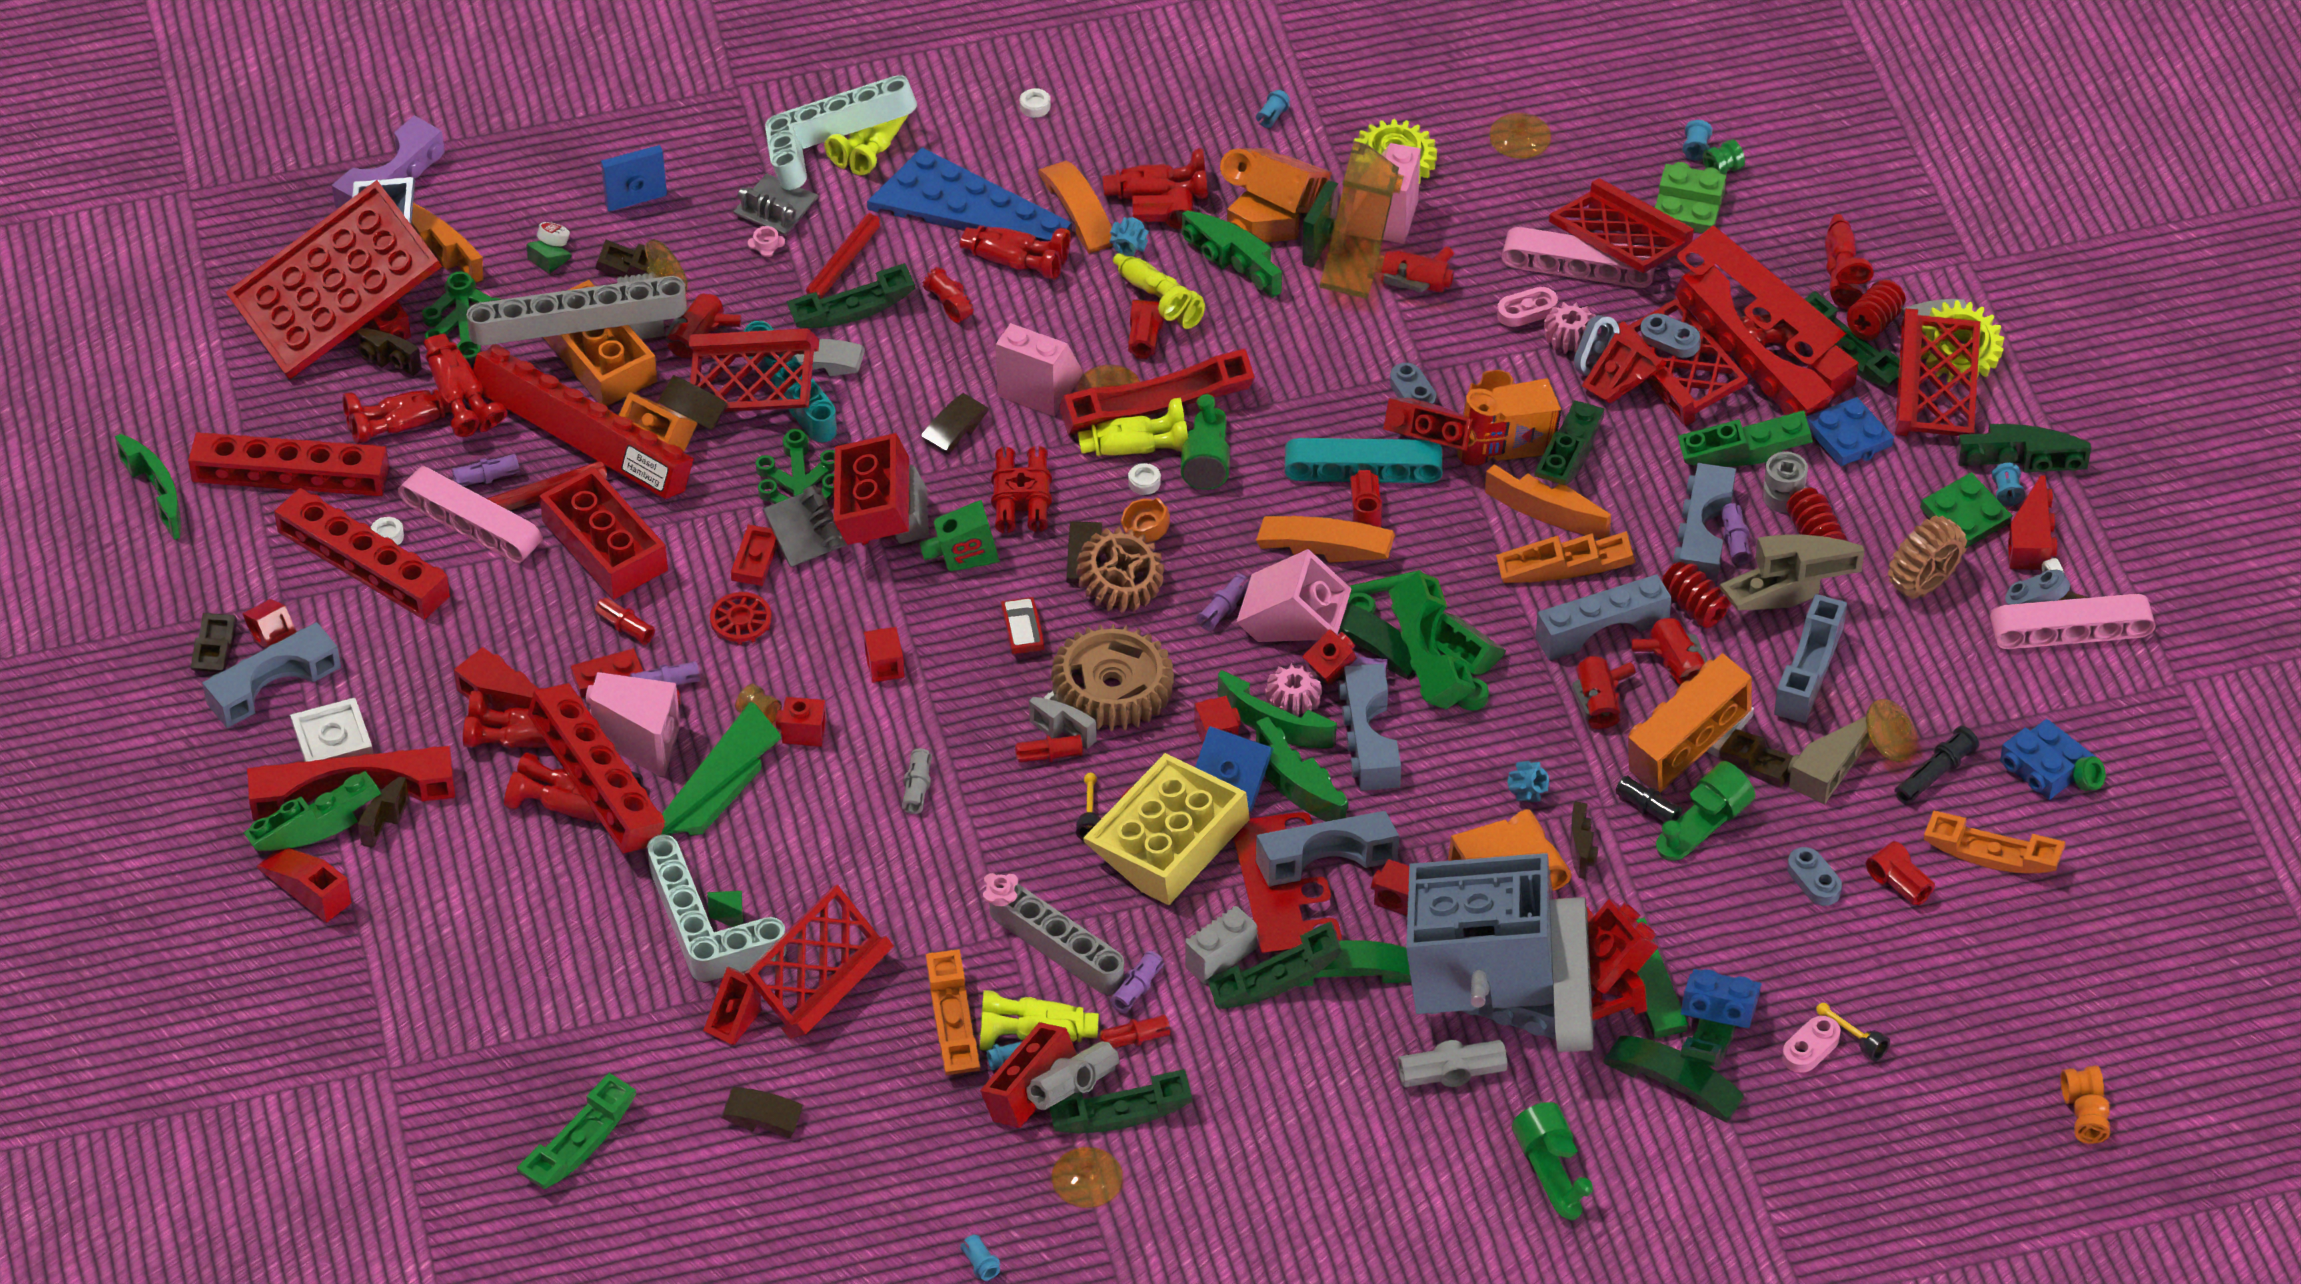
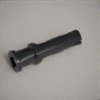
(1945, 757)

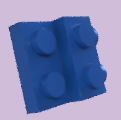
(2043, 757)
(1720, 998)

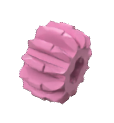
(1566, 326)
(1294, 690)

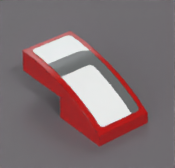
(1022, 625)

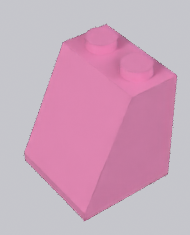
(1405, 203)
(1035, 369)
(1293, 600)
(637, 717)

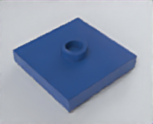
(634, 178)
(1235, 761)

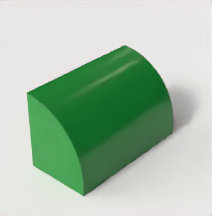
(1466, 643)

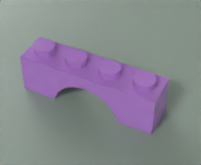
(417, 148)

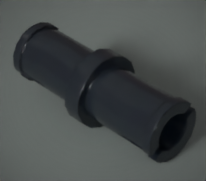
(1648, 800)

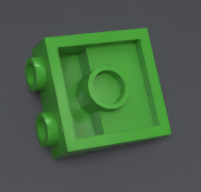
(1691, 195)

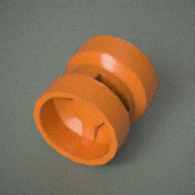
(2081, 1083)
(2092, 1118)

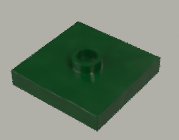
(1319, 223)

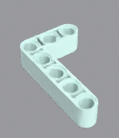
(837, 114)
(704, 950)

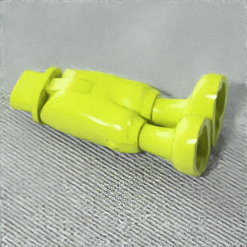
(862, 146)
(1175, 299)
(1136, 433)
(1030, 1013)

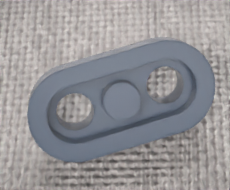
(1668, 335)
(1593, 344)
(1410, 382)
(2041, 588)
(1812, 873)

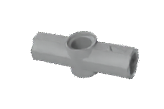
(1452, 1063)
(1073, 1075)

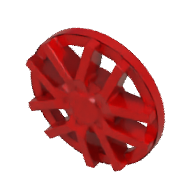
(740, 617)

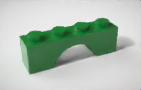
(1418, 606)

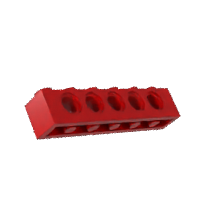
(288, 464)
(362, 553)
(595, 767)

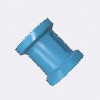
(1697, 134)
(2011, 483)

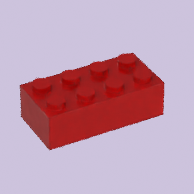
(603, 533)

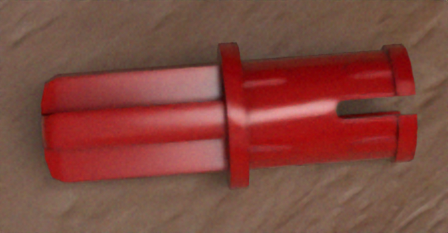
(625, 620)
(1049, 748)
(1136, 1031)

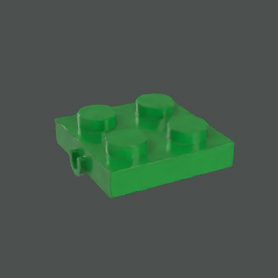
(1969, 506)

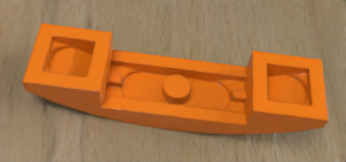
(1081, 204)
(1991, 849)
(952, 1012)

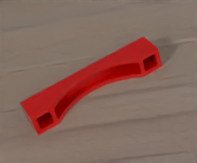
(1214, 376)
(1787, 384)
(426, 772)

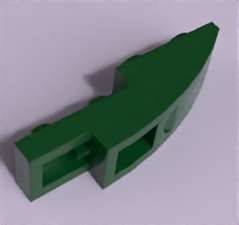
(1570, 445)
(2033, 446)

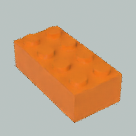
(607, 359)
(1689, 722)

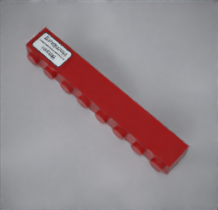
(583, 423)

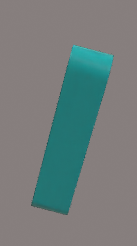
(820, 417)
(1341, 458)

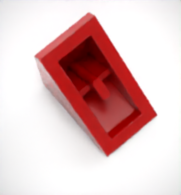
(733, 1007)

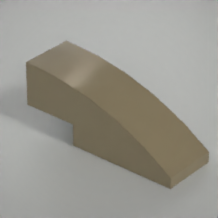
(1807, 556)

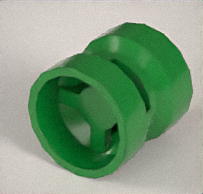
(1725, 157)

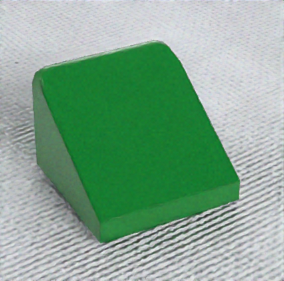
(547, 256)
(726, 907)

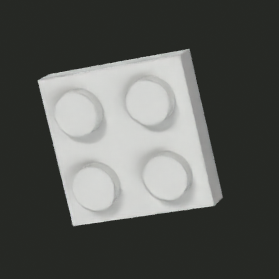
(332, 731)

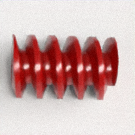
(1876, 309)
(1813, 514)
(1696, 594)

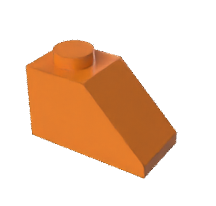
(1263, 218)
(662, 421)

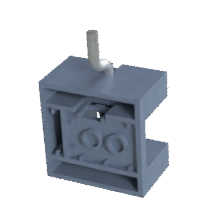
(1480, 933)

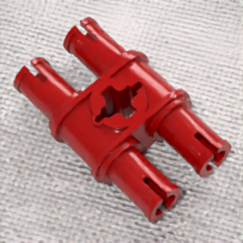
(1021, 489)

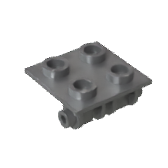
(772, 205)
(804, 526)

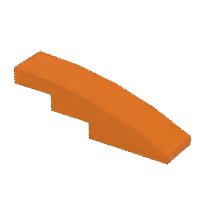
(447, 243)
(1554, 506)
(1332, 537)
(1556, 560)

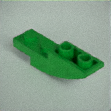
(1232, 245)
(1739, 446)
(1300, 780)
(302, 824)

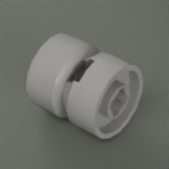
(1784, 476)

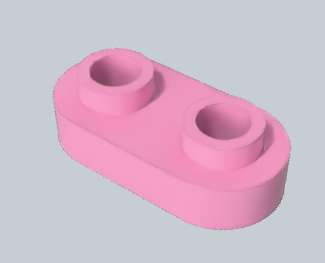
(1526, 306)
(1814, 1042)

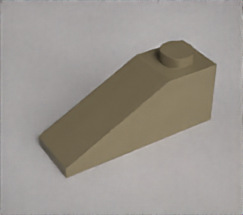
(1754, 592)
(1828, 761)

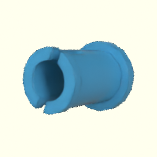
(1276, 104)
(998, 1055)
(985, 1265)

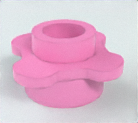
(766, 241)
(1000, 896)

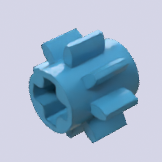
(1128, 236)
(1528, 781)

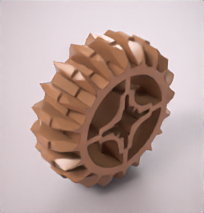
(1125, 554)
(1927, 557)

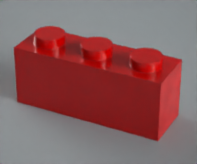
(1006, 1090)

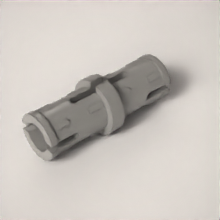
(917, 781)

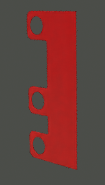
(1770, 292)
(1277, 906)

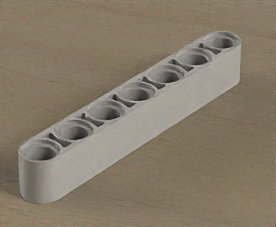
(576, 310)

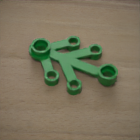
(457, 288)
(795, 446)

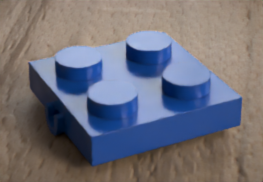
(1849, 431)

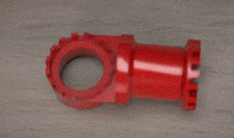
(950, 294)

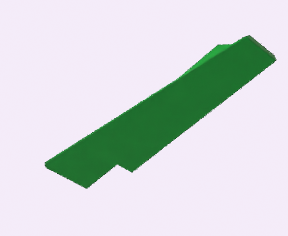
(722, 774)

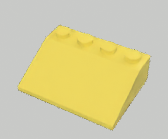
(1169, 827)

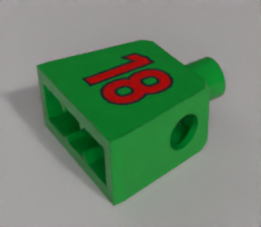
(962, 539)

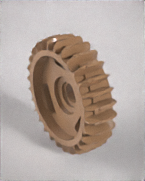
(1118, 655)

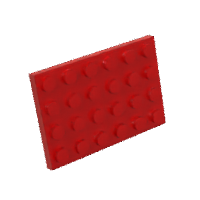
(333, 279)

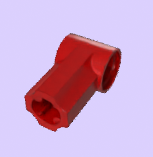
(1163, 208)
(1145, 326)
(1366, 498)
(1894, 866)

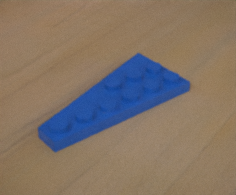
(960, 199)

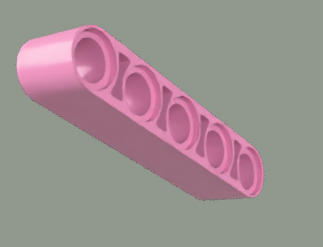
(1569, 257)
(470, 514)
(2072, 621)

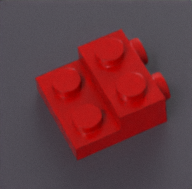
(1617, 944)

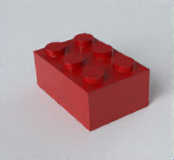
(871, 489)

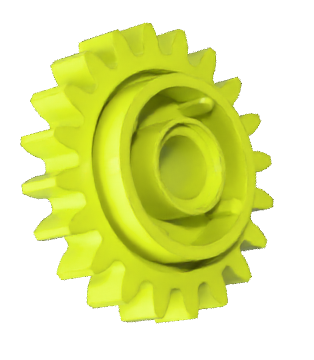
(1381, 137)
(1989, 342)

